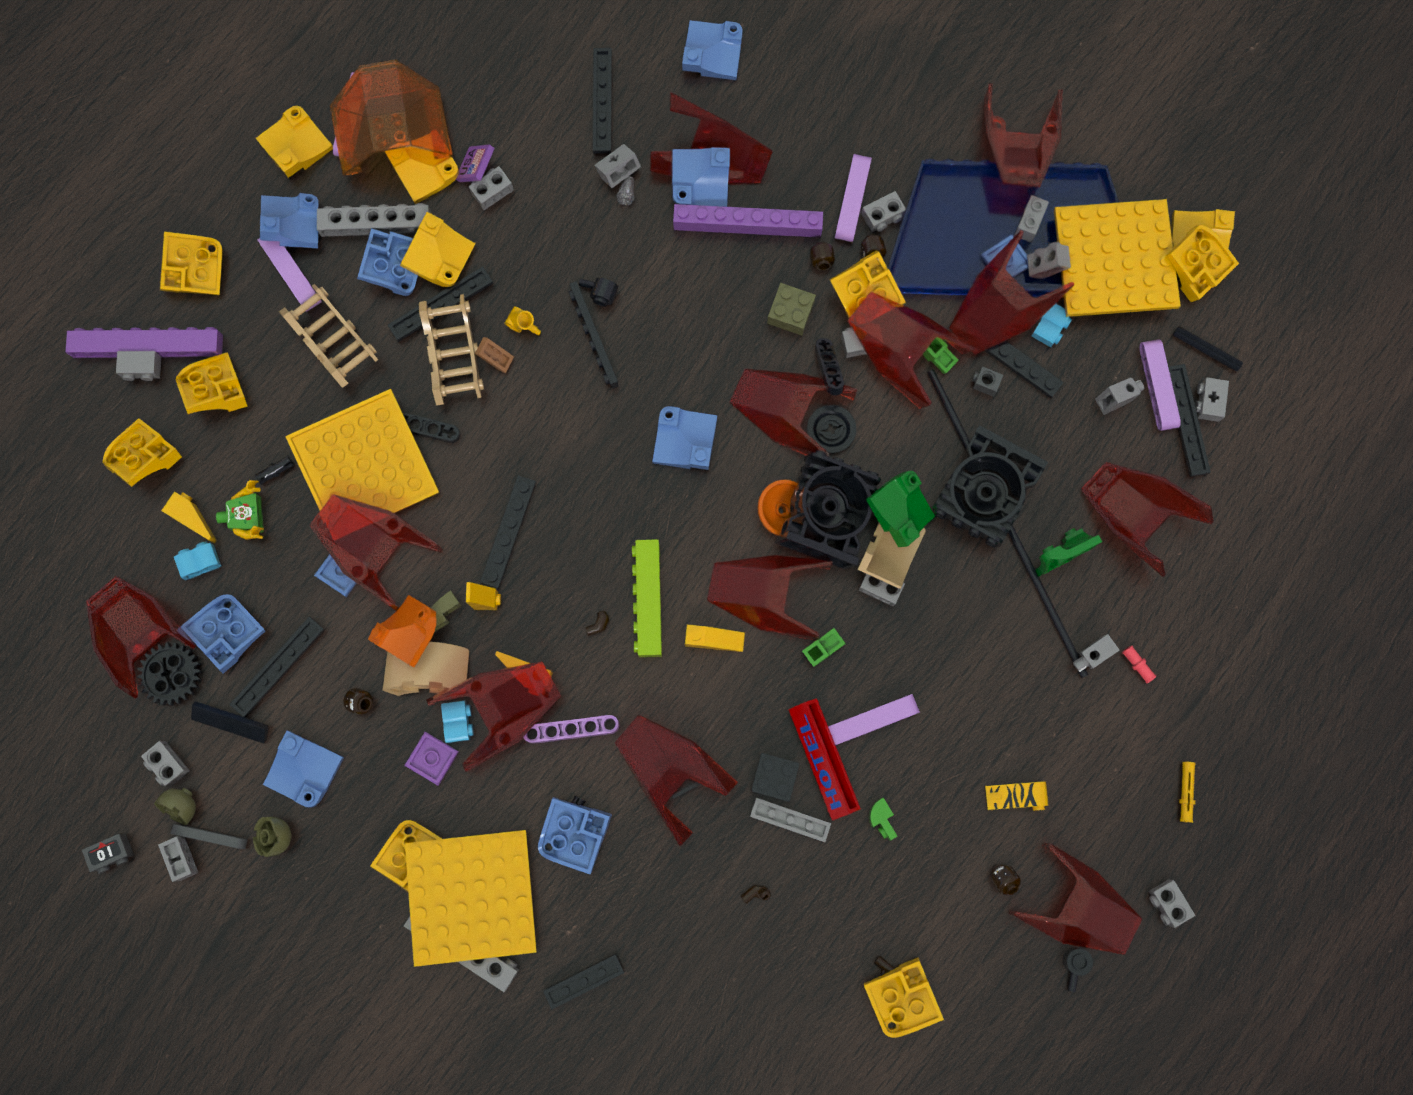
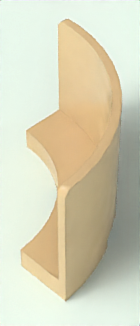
(886, 560)
(437, 669)

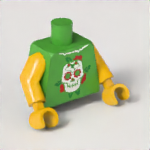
(244, 513)

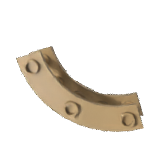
(319, 349)
(436, 355)

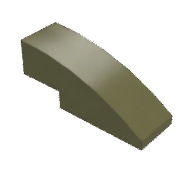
(443, 607)

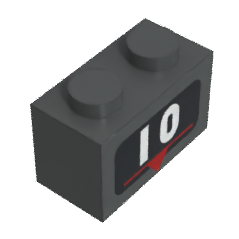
(107, 853)

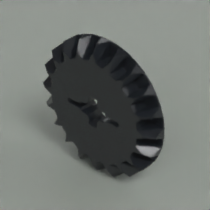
(836, 417)

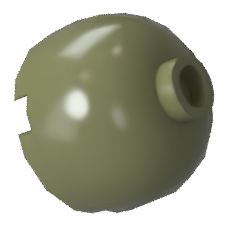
(177, 804)
(272, 836)

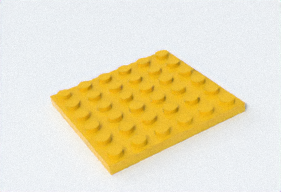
(1117, 257)
(364, 456)
(470, 898)

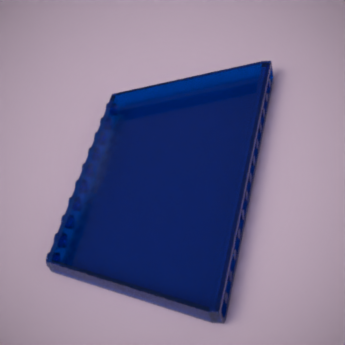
(966, 210)

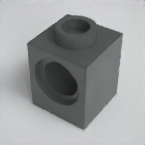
(994, 377)

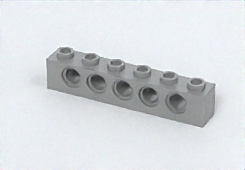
(345, 227)
(501, 980)

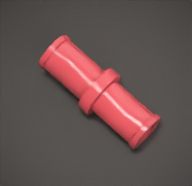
(1139, 664)

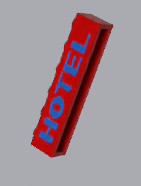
(824, 759)

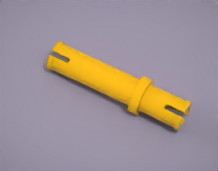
(1187, 792)

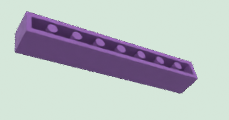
(748, 220)
(167, 343)

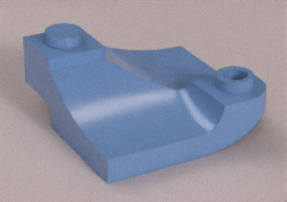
(713, 49)
(701, 176)
(290, 220)
(383, 260)
(684, 438)
(223, 631)
(302, 769)
(573, 834)

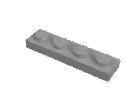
(790, 820)

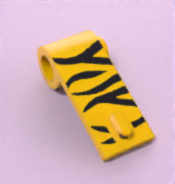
(1017, 796)

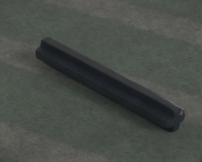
(1208, 348)

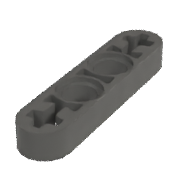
(209, 836)

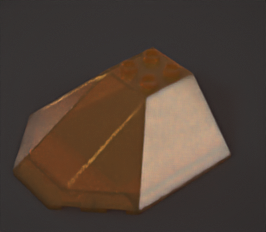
(387, 110)

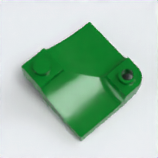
(901, 508)
(1073, 545)

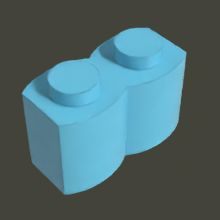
(1051, 325)
(197, 561)
(456, 721)

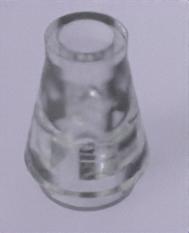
(626, 192)

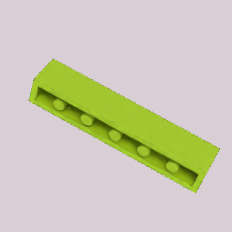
(648, 598)

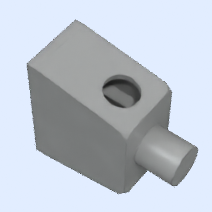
(1119, 395)
(1102, 647)

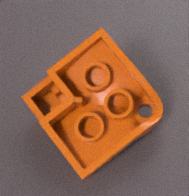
(406, 631)

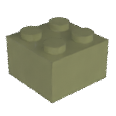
(791, 309)

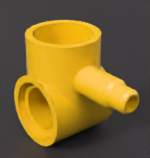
(521, 320)

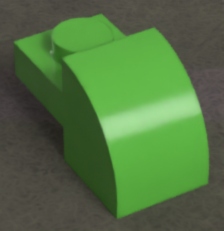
(940, 355)
(823, 647)
(879, 814)

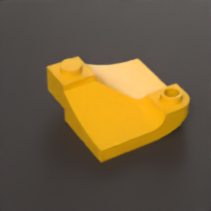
(294, 141)
(422, 172)
(1219, 221)
(437, 251)
(1201, 261)
(190, 265)
(864, 277)
(210, 385)
(139, 453)
(392, 857)
(903, 998)

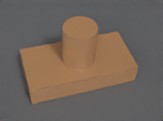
(494, 355)

